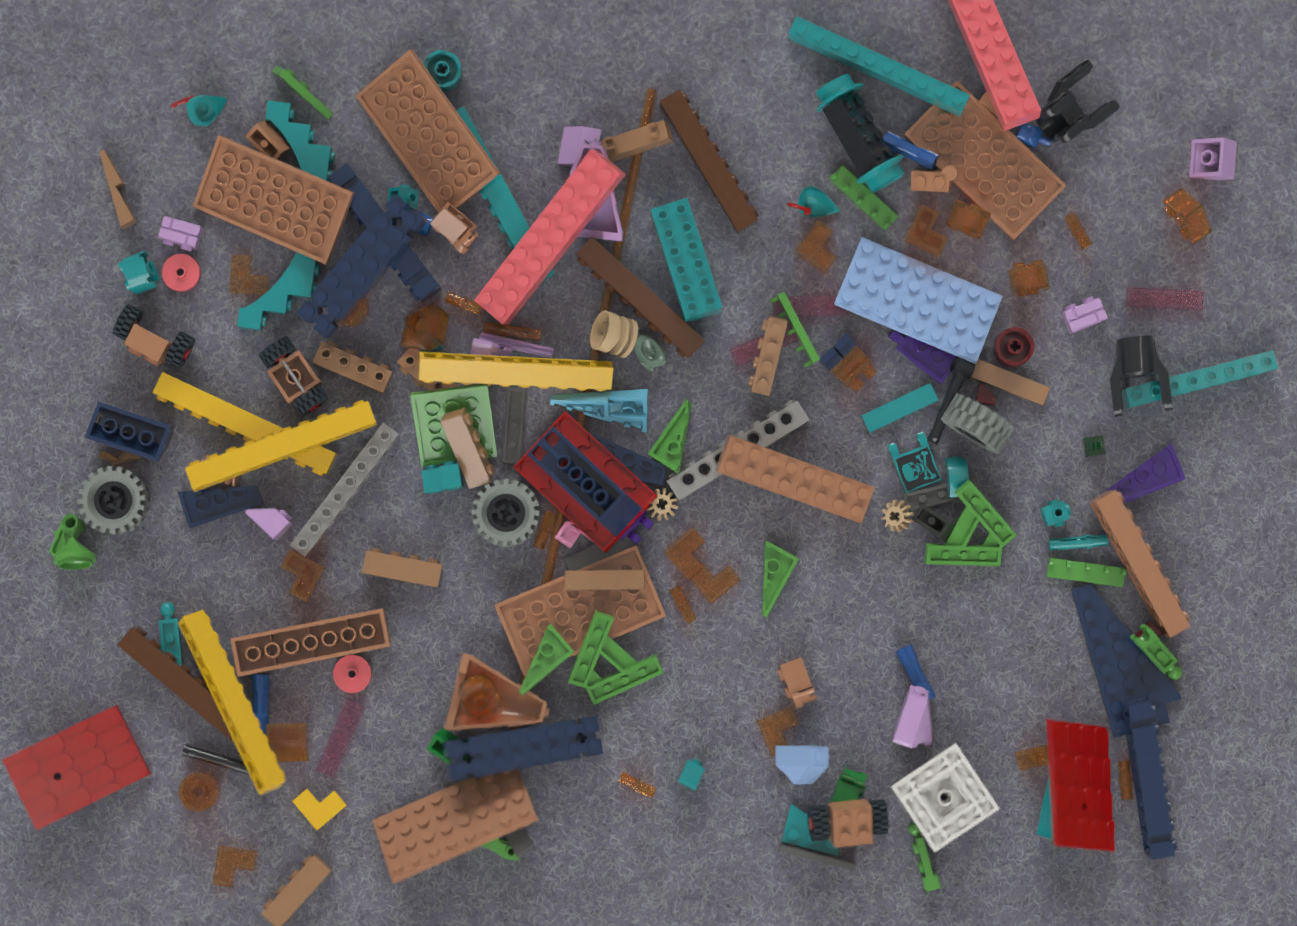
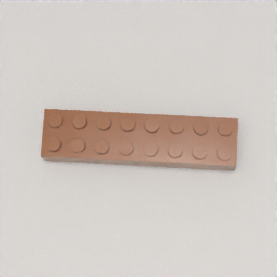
(794, 478)
(1140, 565)
(311, 642)

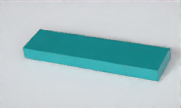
(899, 408)

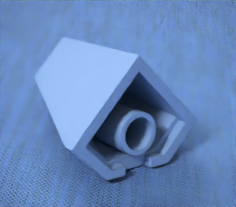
(802, 762)

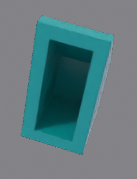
(691, 773)

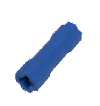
(922, 156)
(910, 662)
(260, 689)

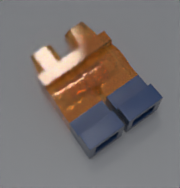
(854, 364)

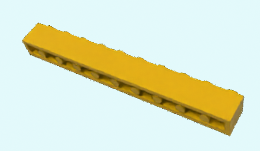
(515, 371)
(234, 419)
(280, 446)
(232, 702)

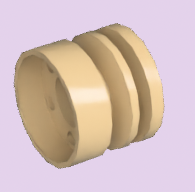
(613, 334)

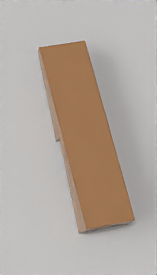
(115, 182)
(1010, 382)
(604, 579)

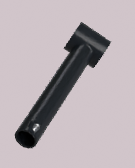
(961, 369)
(215, 759)

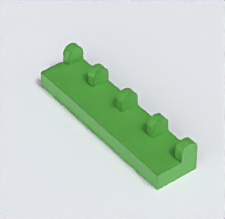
(863, 198)
(797, 328)
(1085, 572)

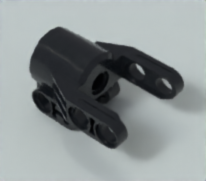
(1062, 116)
(1138, 359)

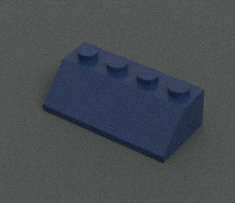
(129, 432)

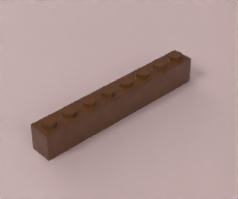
(708, 161)
(639, 297)
(173, 676)

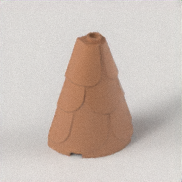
(513, 707)

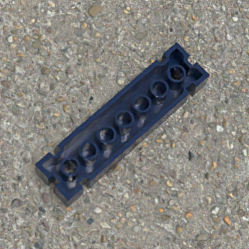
(365, 210)
(362, 266)
(522, 748)
(1148, 778)

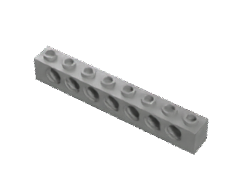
(798, 418)
(345, 490)

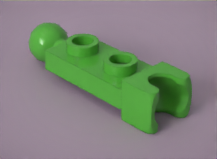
(1157, 652)
(930, 879)

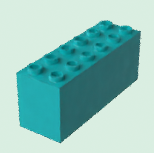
(686, 260)

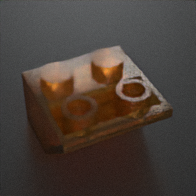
(425, 328)
(288, 741)

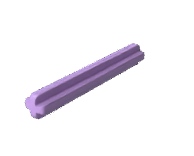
(519, 345)

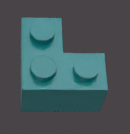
(443, 478)

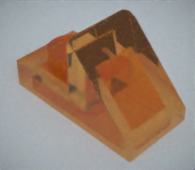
(1032, 757)

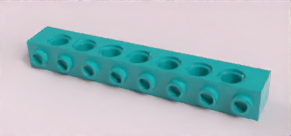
(1202, 378)

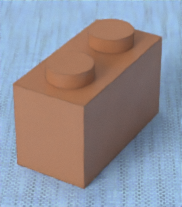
(268, 140)

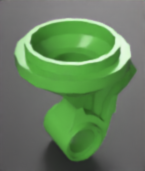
(67, 550)

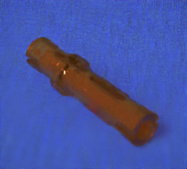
(511, 330)

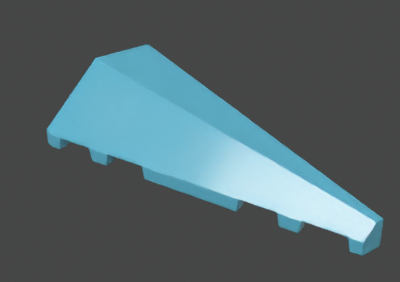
(620, 406)

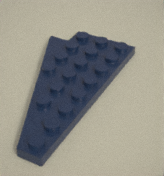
(1118, 663)

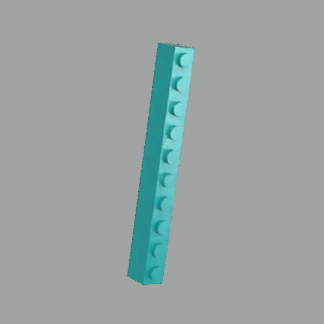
(878, 66)
(501, 199)

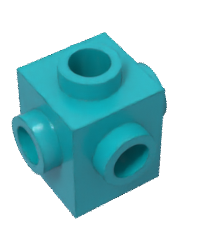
(405, 192)
(1049, 516)

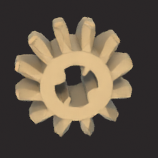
(667, 507)
(890, 513)

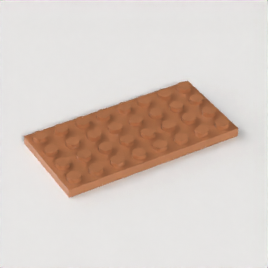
(427, 133)
(992, 163)
(273, 199)
(571, 611)
(453, 822)

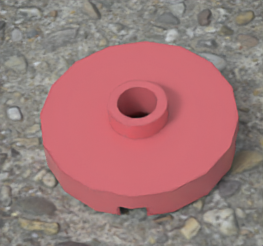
(188, 279)
(361, 668)

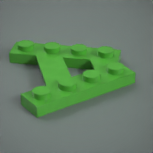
(956, 550)
(598, 642)

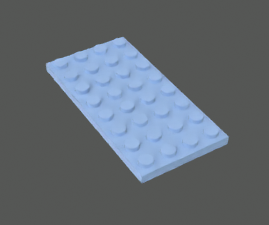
(918, 300)

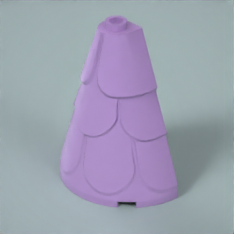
(606, 221)

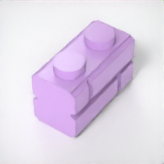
(180, 233)
(1084, 315)

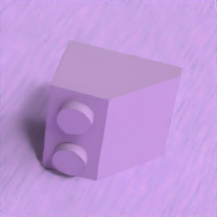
(573, 140)
(1213, 159)
(272, 521)

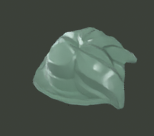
(649, 352)

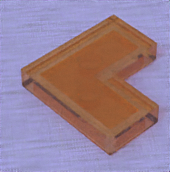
(242, 282)
(681, 552)
(716, 586)
(774, 724)
(229, 859)

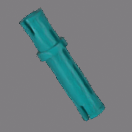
(1078, 542)

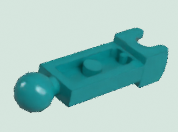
(170, 632)

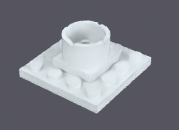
(965, 801)

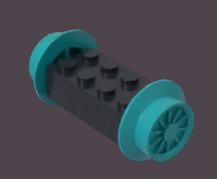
(859, 133)

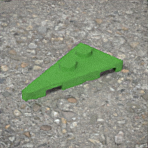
(302, 89)
(670, 445)
(777, 569)
(550, 654)

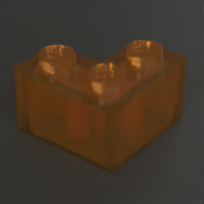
(1188, 215)
(922, 236)
(812, 249)
(307, 574)

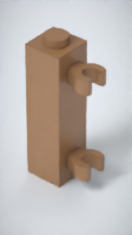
(637, 140)

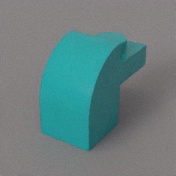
(956, 473)

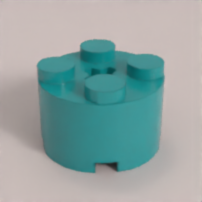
(450, 63)
(139, 273)

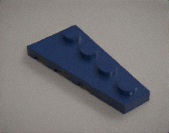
(641, 466)
(213, 504)

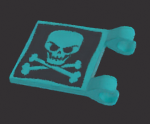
(916, 466)

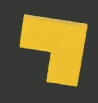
(319, 812)

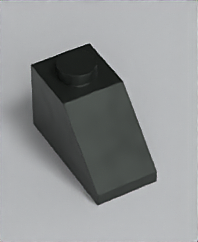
(933, 522)

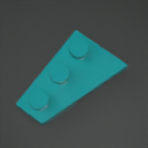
(797, 833)

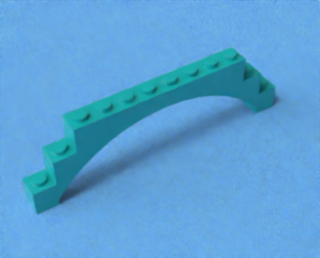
(301, 274)

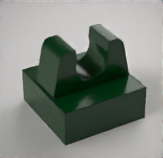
(1094, 446)

